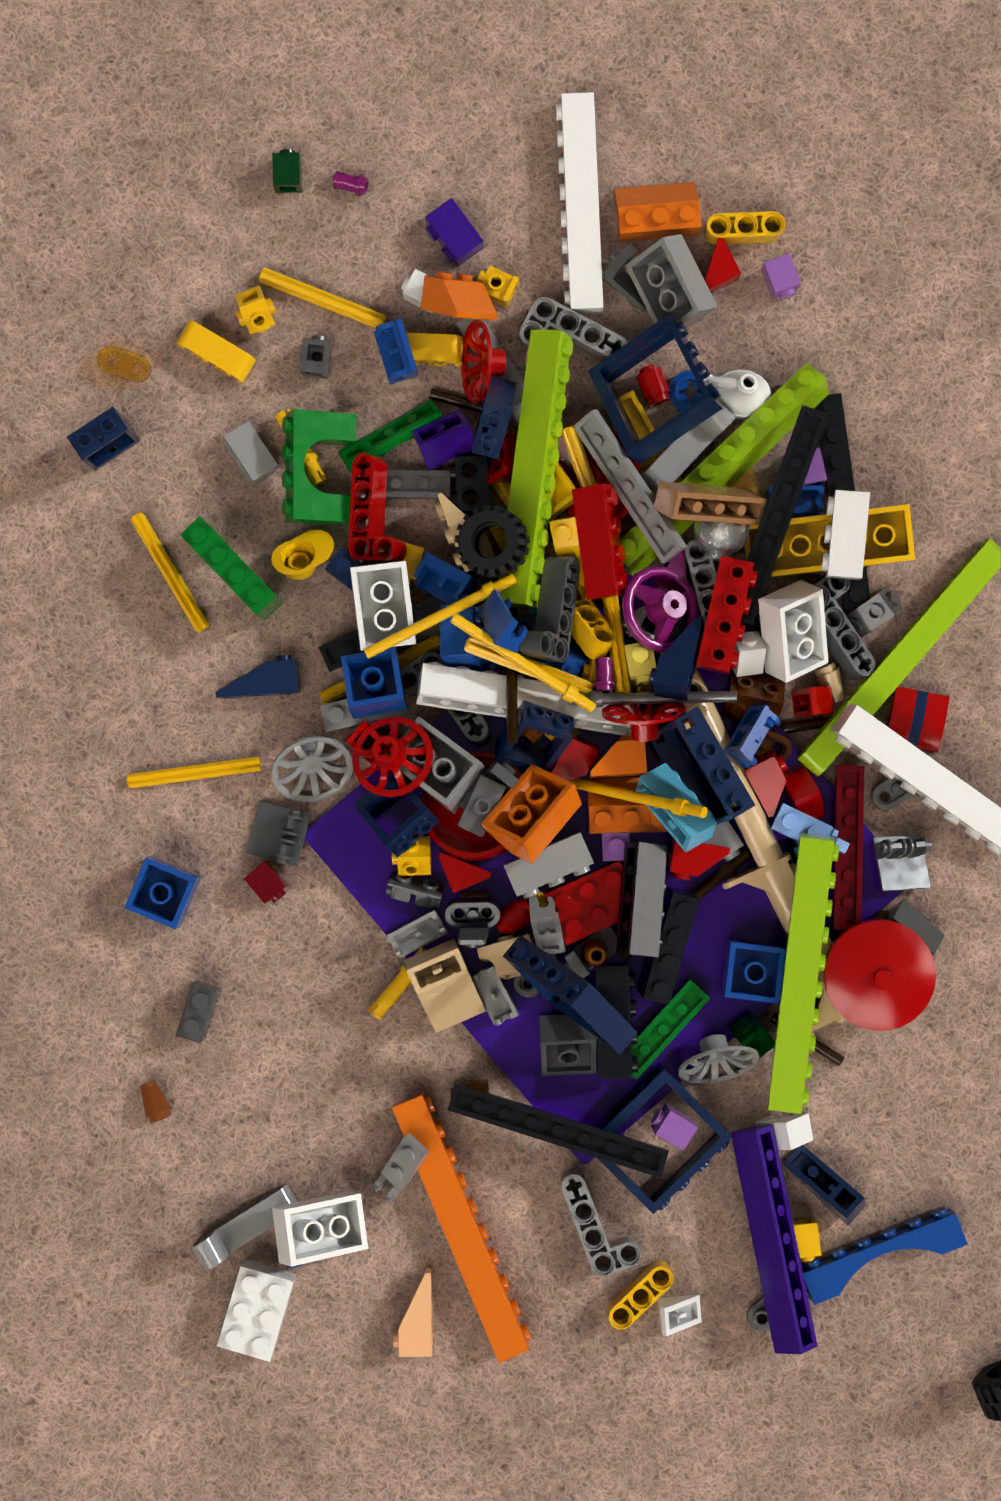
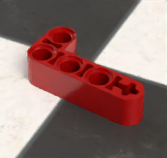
(372, 468)

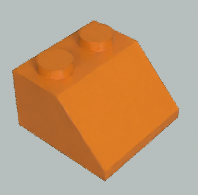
(457, 296)
(622, 759)

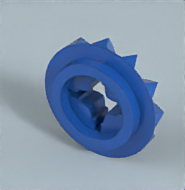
(679, 384)

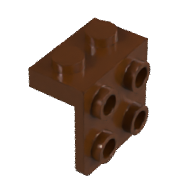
(753, 691)

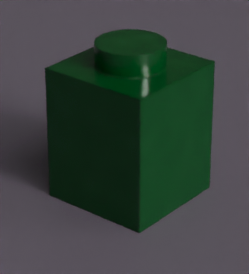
(287, 171)
(752, 1034)

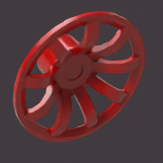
(490, 361)
(643, 726)
(390, 754)

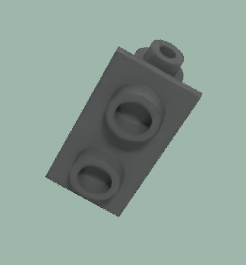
(427, 891)

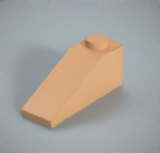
(415, 1328)

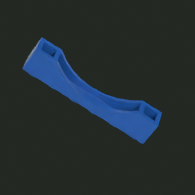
(934, 1233)

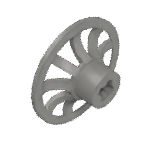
(310, 763)
(714, 1052)

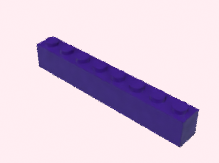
(774, 1240)

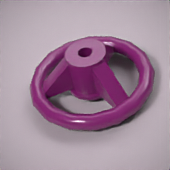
(661, 607)

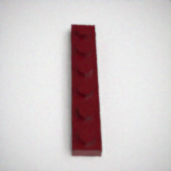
(848, 868)

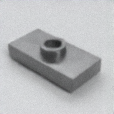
(481, 802)

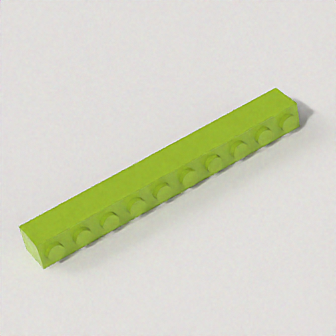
(739, 452)
(537, 455)
(801, 972)

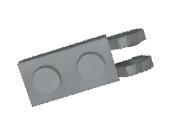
(401, 1166)

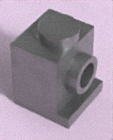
(311, 346)

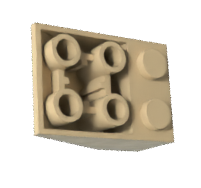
(453, 516)
(444, 985)

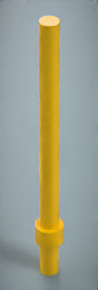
(440, 615)
(569, 692)
(677, 806)

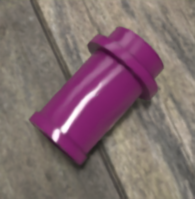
(350, 183)
(604, 675)

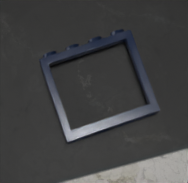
(631, 355)
(711, 761)
(570, 994)
(698, 1162)

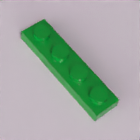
(391, 434)
(668, 1024)

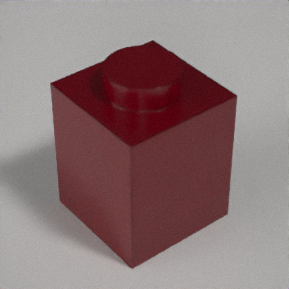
(266, 883)

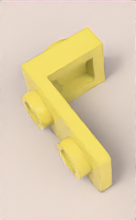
(640, 662)

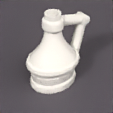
(738, 398)

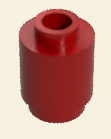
(653, 385)
(514, 917)

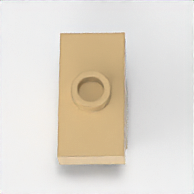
(495, 952)

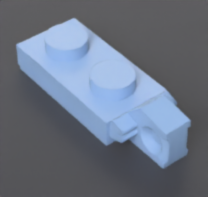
(793, 822)

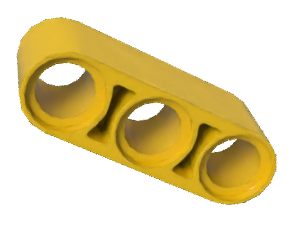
(754, 220)
(436, 348)
(216, 350)
(591, 628)
(635, 1307)

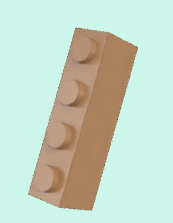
(709, 503)

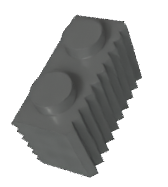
(198, 1011)

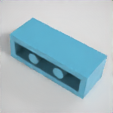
(686, 830)

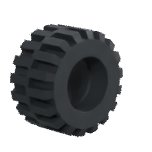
(473, 529)
(988, 1390)

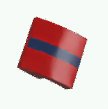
(918, 717)

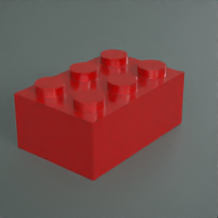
(588, 902)

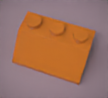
(657, 211)
(532, 813)
(618, 815)

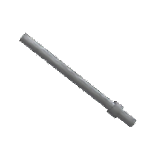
(648, 698)

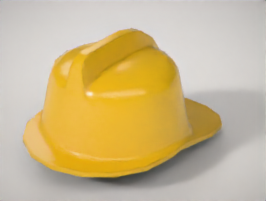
(303, 554)

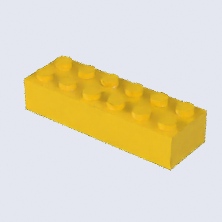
(887, 541)

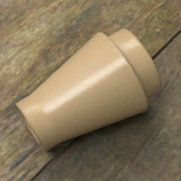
(828, 676)

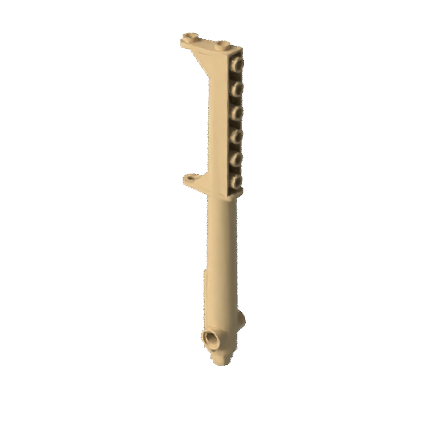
(772, 868)

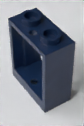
(494, 417)
(97, 437)
(523, 754)
(401, 839)

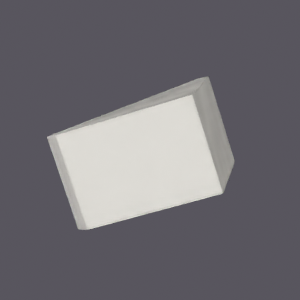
(790, 1130)
(678, 1313)

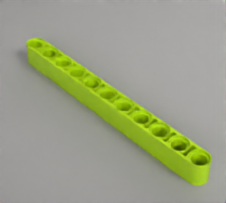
(908, 650)

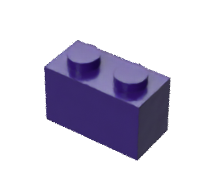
(454, 233)
(444, 439)

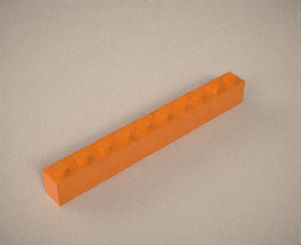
(462, 1229)

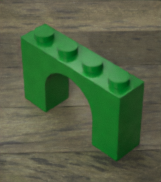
(302, 500)
(231, 568)

